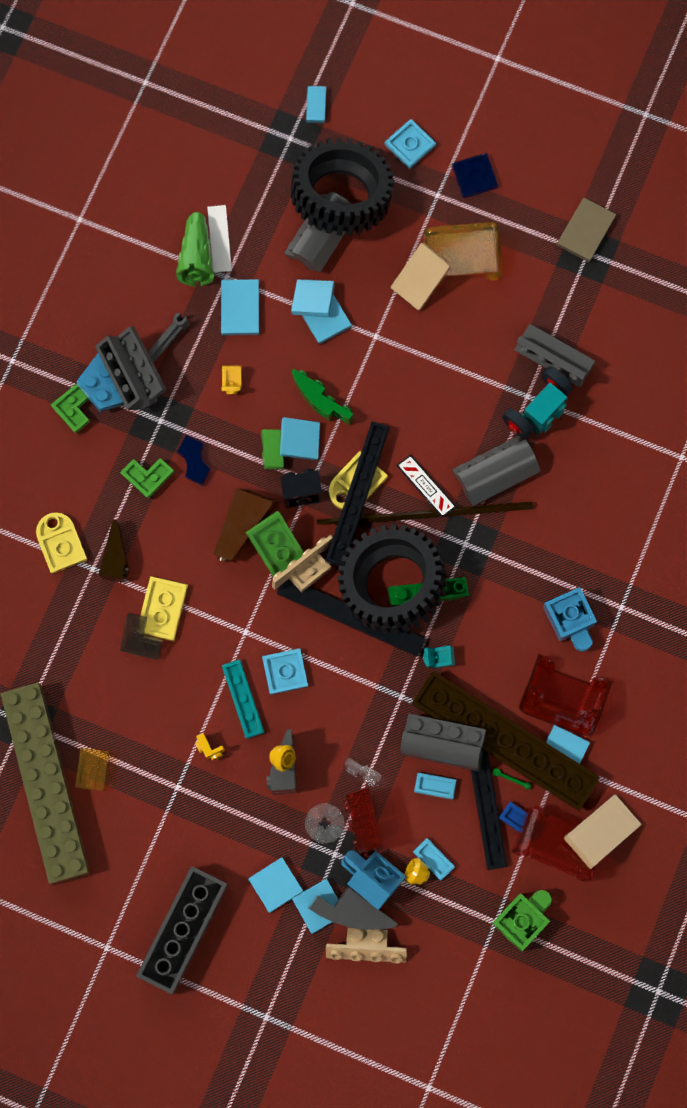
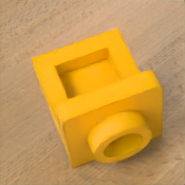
(231, 379)
(203, 746)

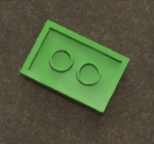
(275, 543)

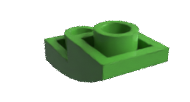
(271, 449)

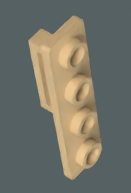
(307, 568)
(366, 945)

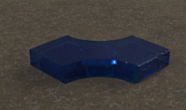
(196, 469)

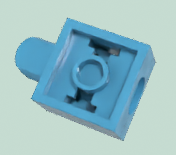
(570, 620)
(372, 878)

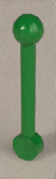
(496, 772)

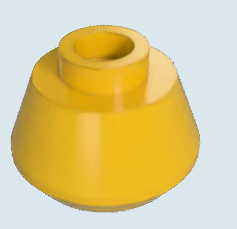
(282, 757)
(416, 872)

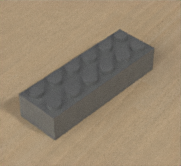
(182, 930)

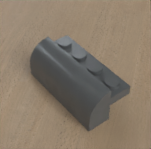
(312, 245)
(553, 353)
(131, 369)
(496, 470)
(443, 742)

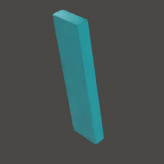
(243, 699)

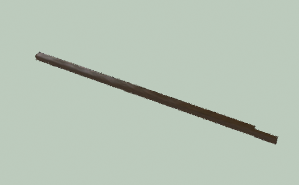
(432, 513)

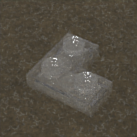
(369, 775)

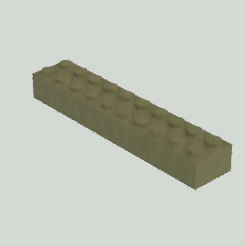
(45, 784)

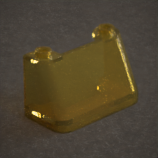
(468, 248)

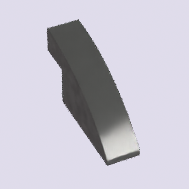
(352, 912)

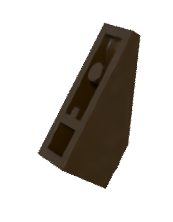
(114, 561)

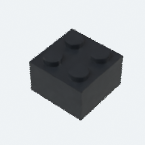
(301, 488)

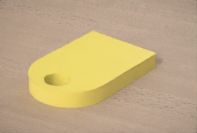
(342, 481)
(60, 544)

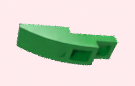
(314, 395)
(455, 589)

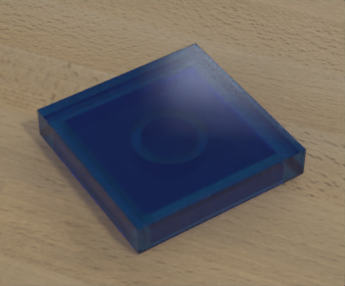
(474, 175)

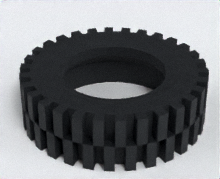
(342, 159)
(369, 554)

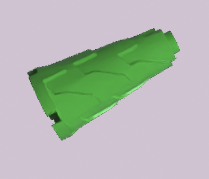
(195, 259)

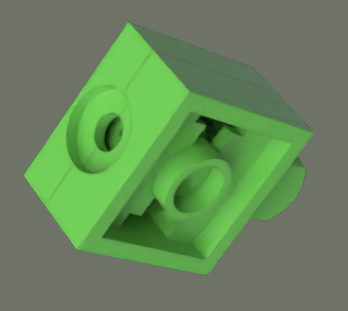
(524, 918)

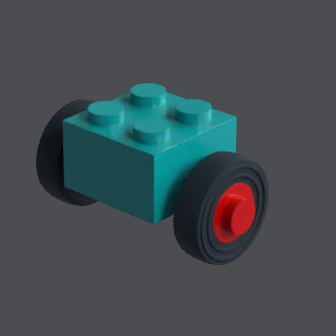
(544, 408)

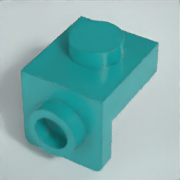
(439, 657)

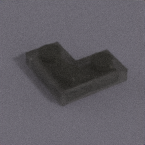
(136, 642)

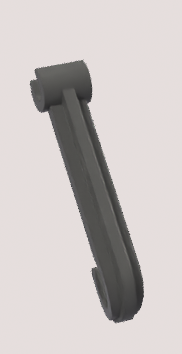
(168, 336)

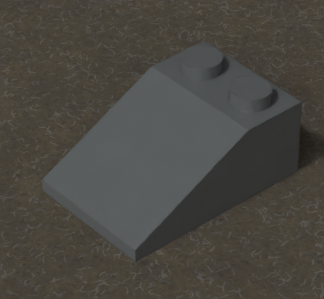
(284, 781)

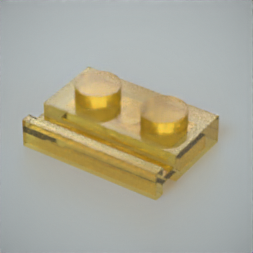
(92, 769)

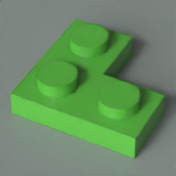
(68, 408)
(147, 481)

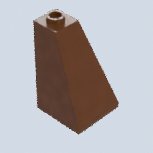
(244, 513)

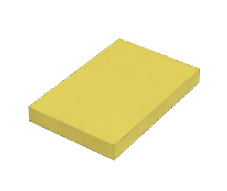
(163, 607)

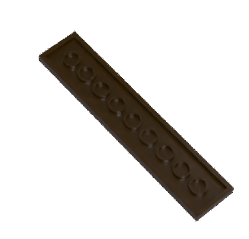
(508, 741)

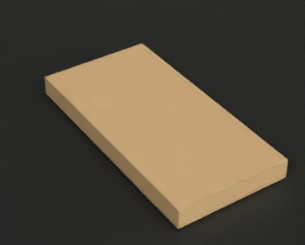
(602, 831)

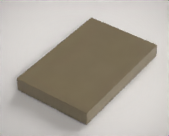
(586, 229)

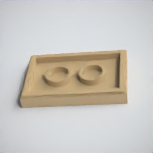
(421, 276)

